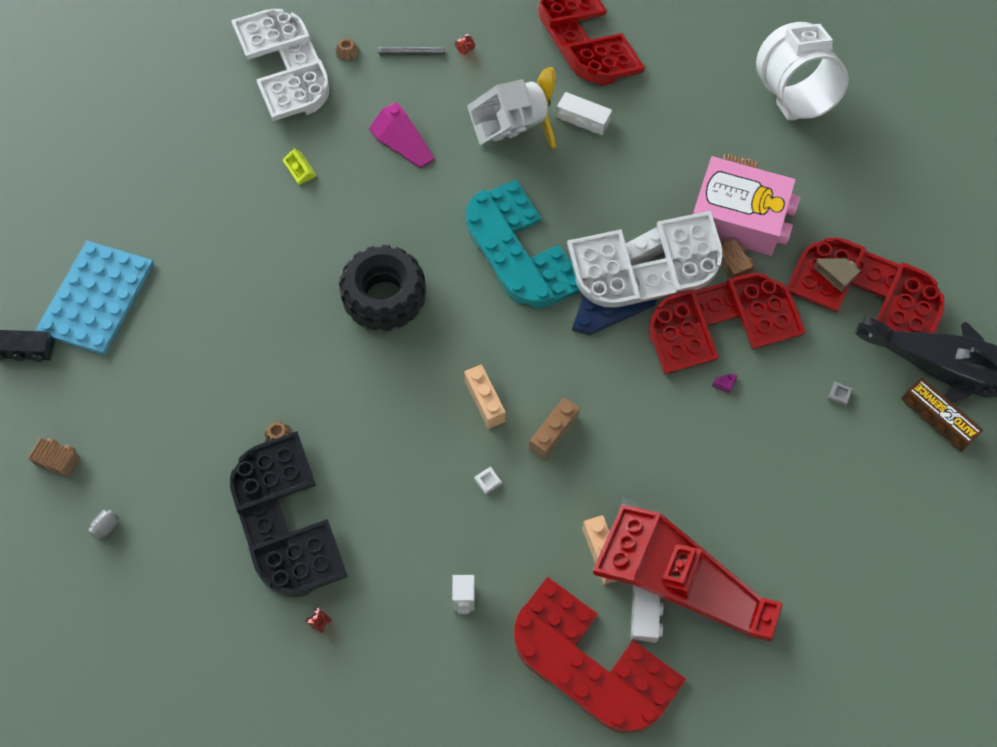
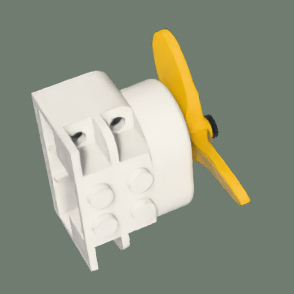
(514, 109)

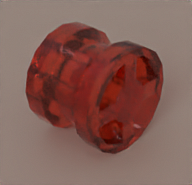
(465, 44)
(318, 620)

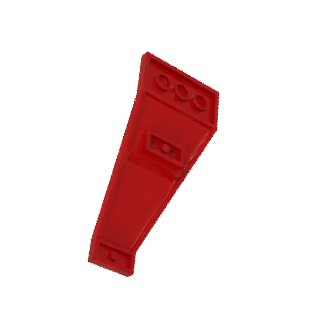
(648, 553)

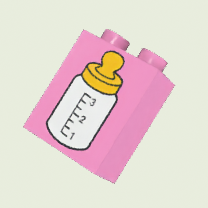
(748, 204)

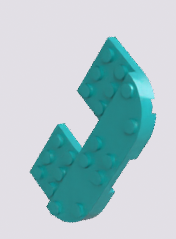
(492, 225)

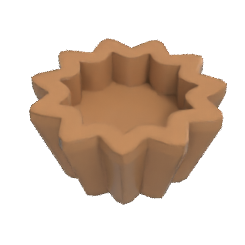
(346, 49)
(276, 430)

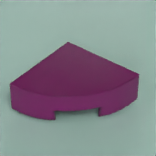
(725, 382)

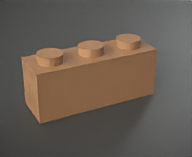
(554, 428)

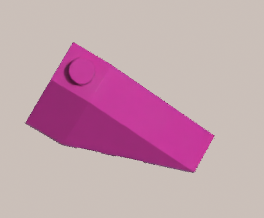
(398, 132)

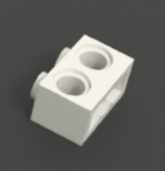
(463, 594)

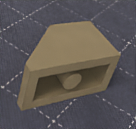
(837, 271)

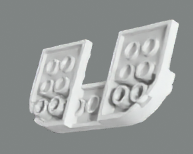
(304, 82)
(610, 280)

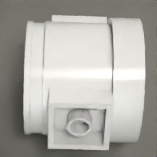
(785, 53)

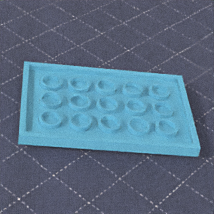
(95, 297)

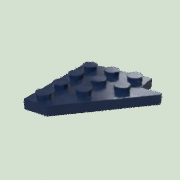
(594, 318)

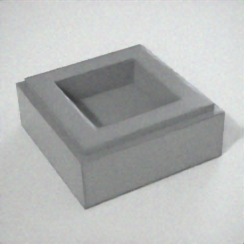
(840, 394)

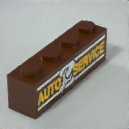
(941, 414)

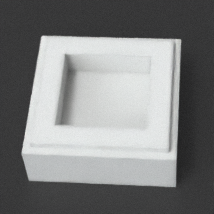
(488, 480)

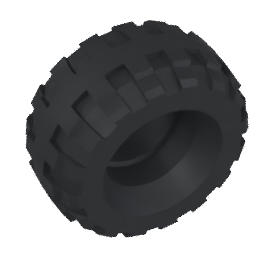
(378, 266)

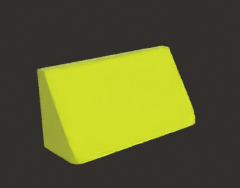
(299, 167)

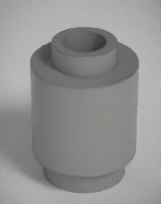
(103, 524)

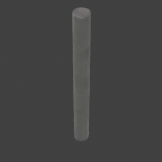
(410, 50)

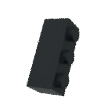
(26, 345)

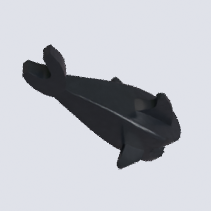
(957, 360)

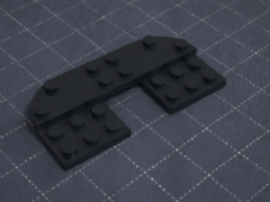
(283, 560)

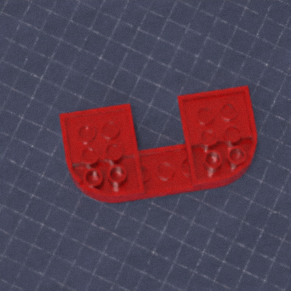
(595, 59)
(910, 293)
(682, 319)
(621, 700)

